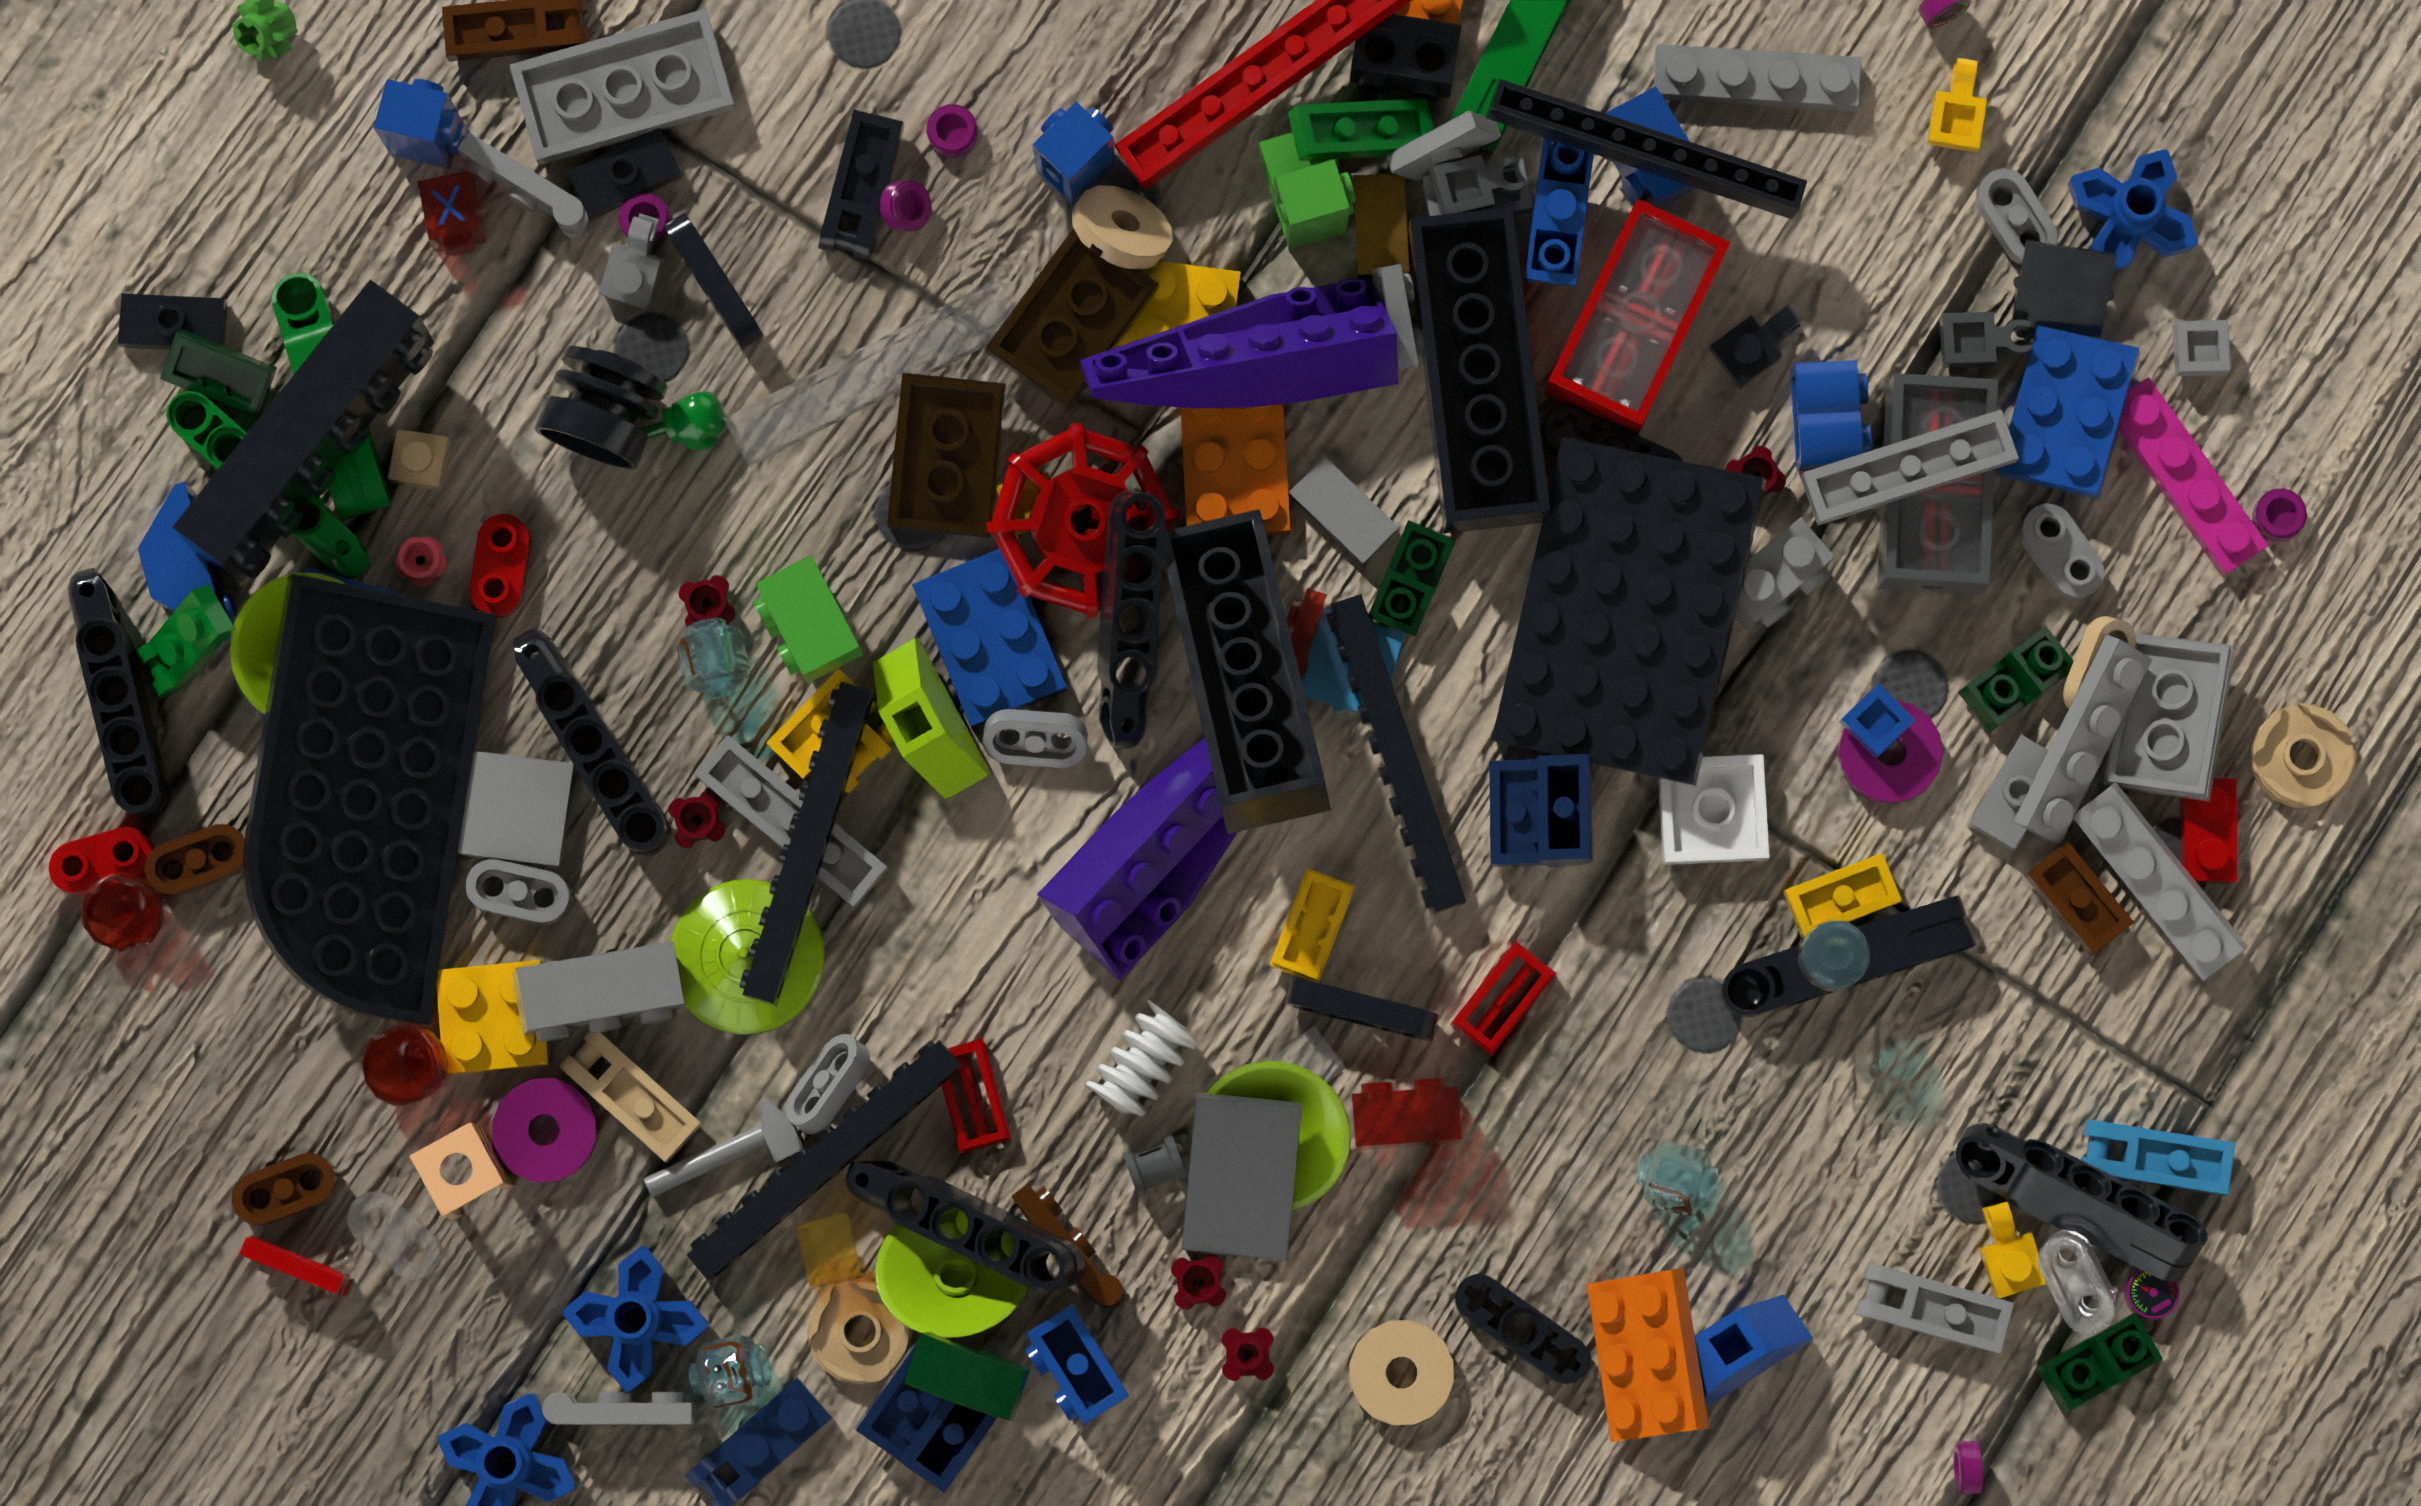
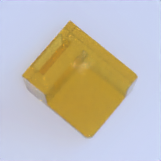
(829, 1251)

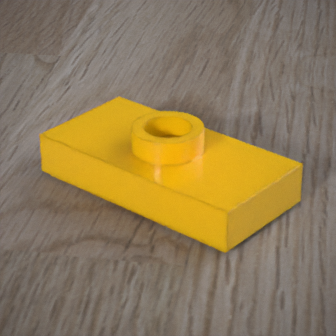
(1312, 926)

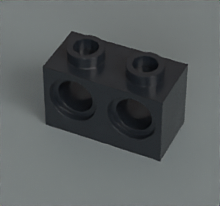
(1407, 41)

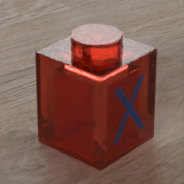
(452, 213)

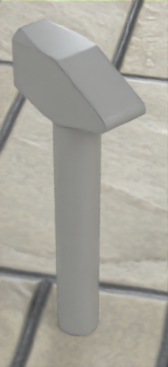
(774, 1131)

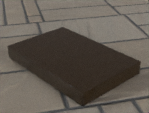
(1067, 315)
(946, 455)

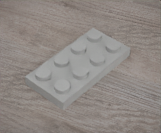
(622, 86)

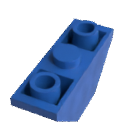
(1558, 214)
(171, 564)
(1747, 1345)

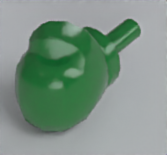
(692, 420)

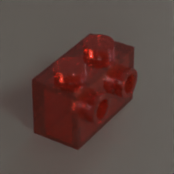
(1405, 1117)

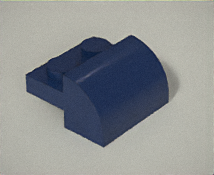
(1541, 811)
(923, 1429)

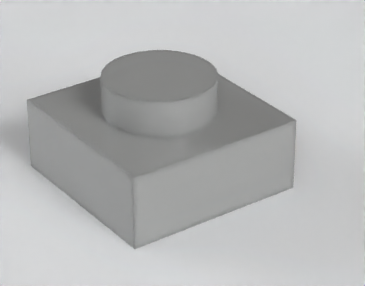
(2201, 348)

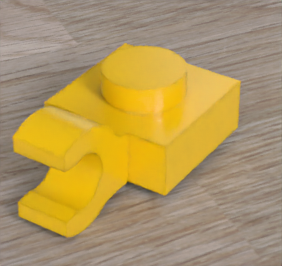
(1956, 114)
(2011, 1259)

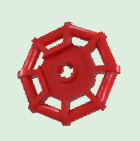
(1052, 511)

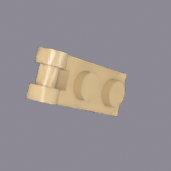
(632, 1096)

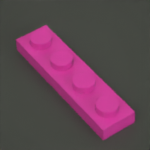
(2188, 479)

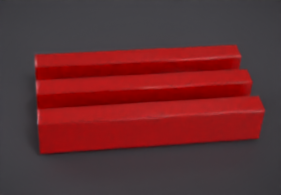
(1475, 1033)
(983, 1140)
(296, 1265)

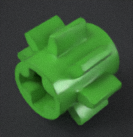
(264, 28)

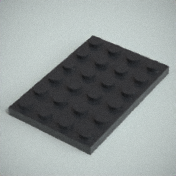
(1629, 610)

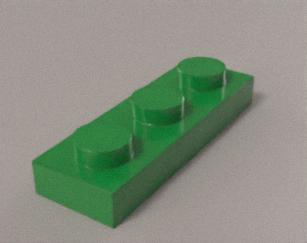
(1357, 128)

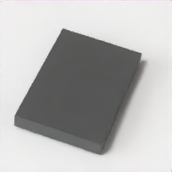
(1241, 1176)

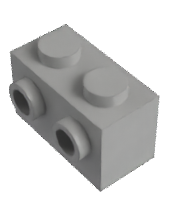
(1779, 572)

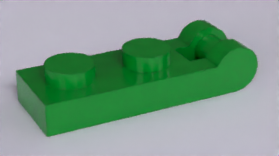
(185, 642)

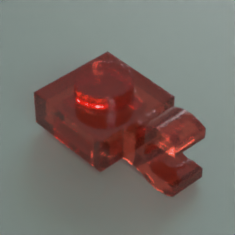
(1305, 618)

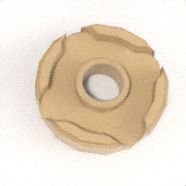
(1108, 207)
(2272, 761)
(829, 1339)
(1431, 1361)

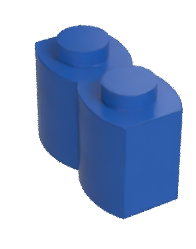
(1828, 413)

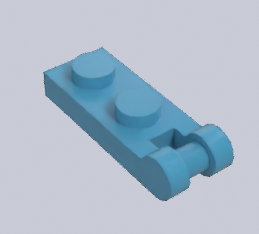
(2161, 1157)

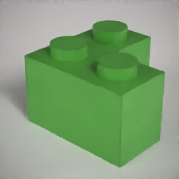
(1307, 195)
(808, 618)

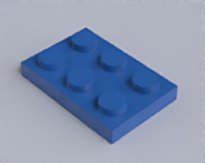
(2070, 411)
(989, 638)

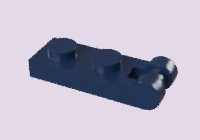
(761, 1444)

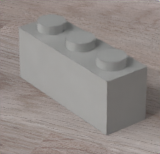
(598, 991)

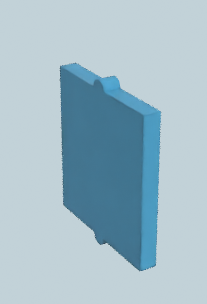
(1327, 675)

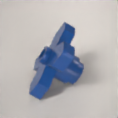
(2144, 191)
(606, 1316)
(517, 1433)

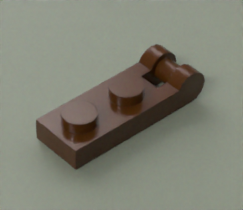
(511, 28)
(1042, 1211)

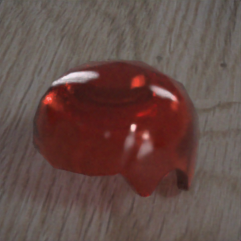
(122, 911)
(404, 1064)

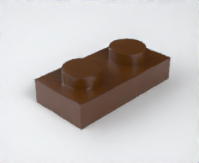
(2079, 898)

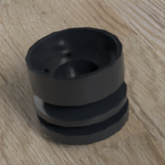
(604, 398)

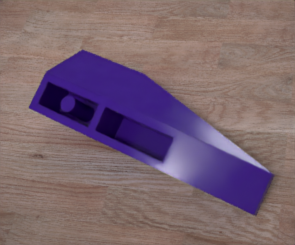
(1258, 353)
(1142, 865)

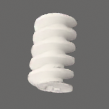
(1143, 1061)

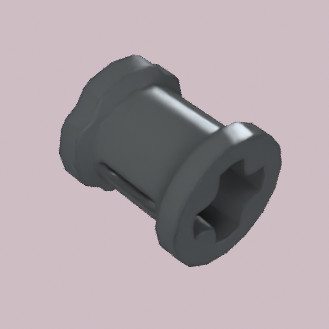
(1155, 1166)

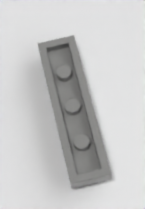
(1757, 77)
(1909, 467)
(2082, 740)
(770, 807)
(2159, 881)

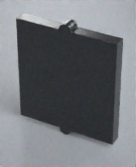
(2064, 287)

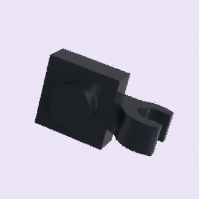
(1751, 349)

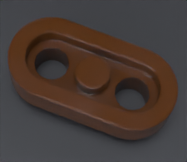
(198, 858)
(285, 1188)

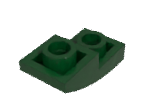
(1412, 578)
(2017, 679)
(2099, 1363)
(967, 1376)

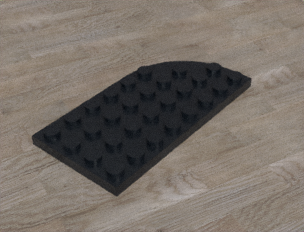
(364, 791)

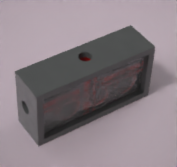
(1944, 534)

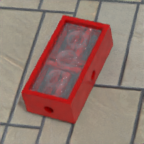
(1637, 317)

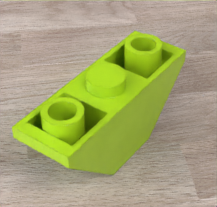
(926, 721)

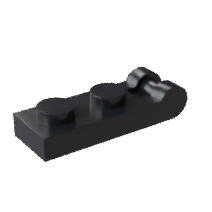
(860, 181)

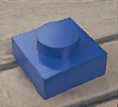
(1877, 721)

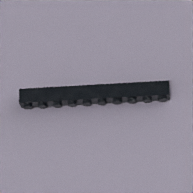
(1646, 149)
(1397, 754)
(808, 843)
(825, 1160)

